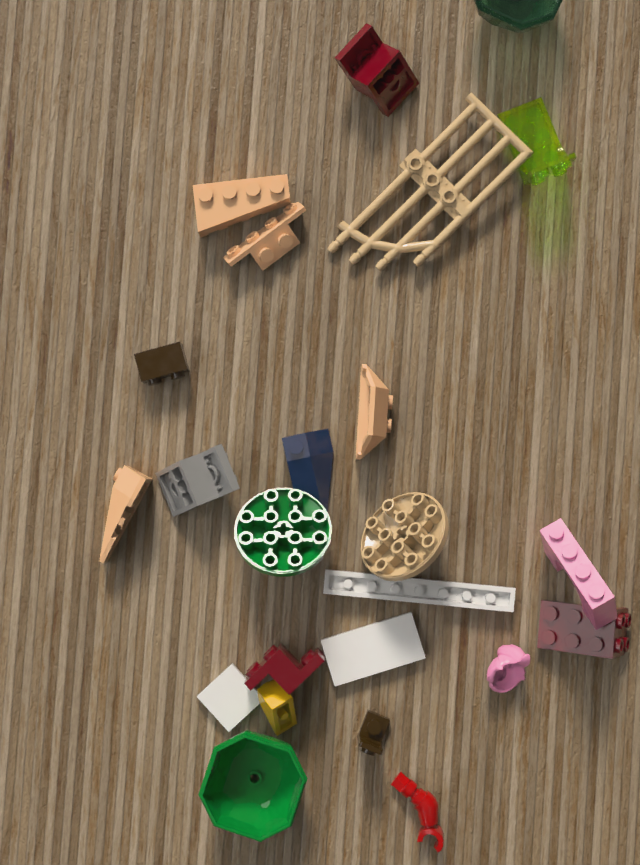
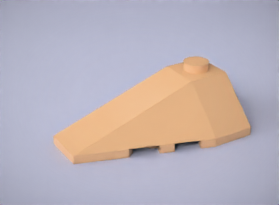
(124, 500)

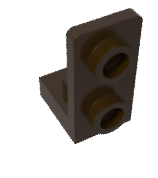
(372, 733)

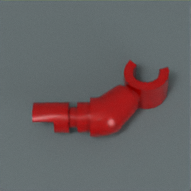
(425, 805)

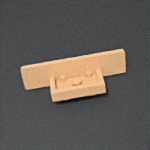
(270, 241)

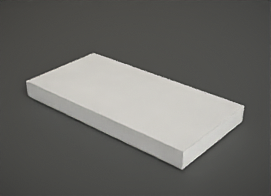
(372, 649)

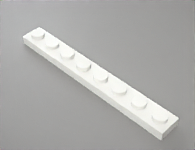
(420, 591)

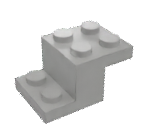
(197, 480)

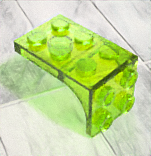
(534, 128)

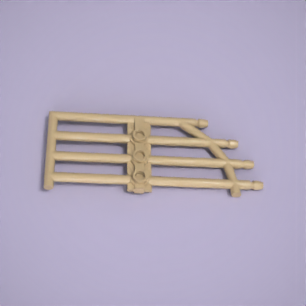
(438, 188)

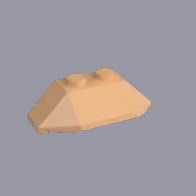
(372, 412)

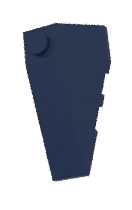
(310, 463)

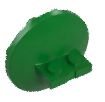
(283, 532)

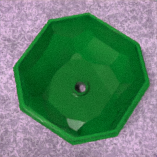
(249, 806)

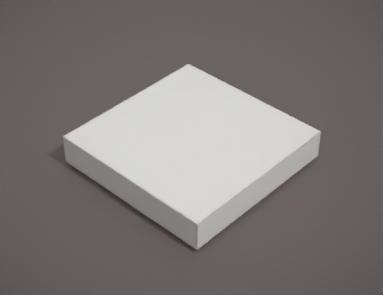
(229, 697)

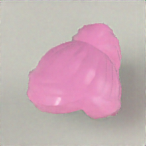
(507, 668)

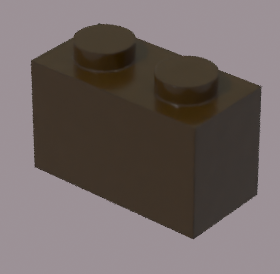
(162, 363)

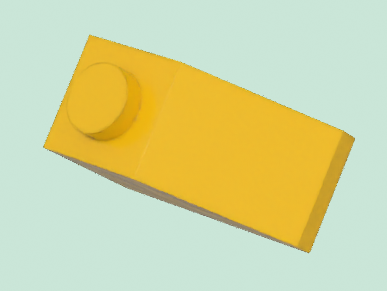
(277, 706)

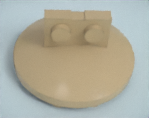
(404, 536)

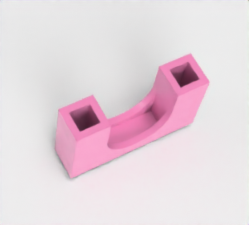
(567, 554)

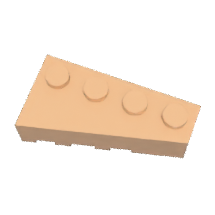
(238, 201)

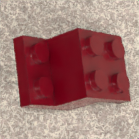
(377, 70)
(284, 668)

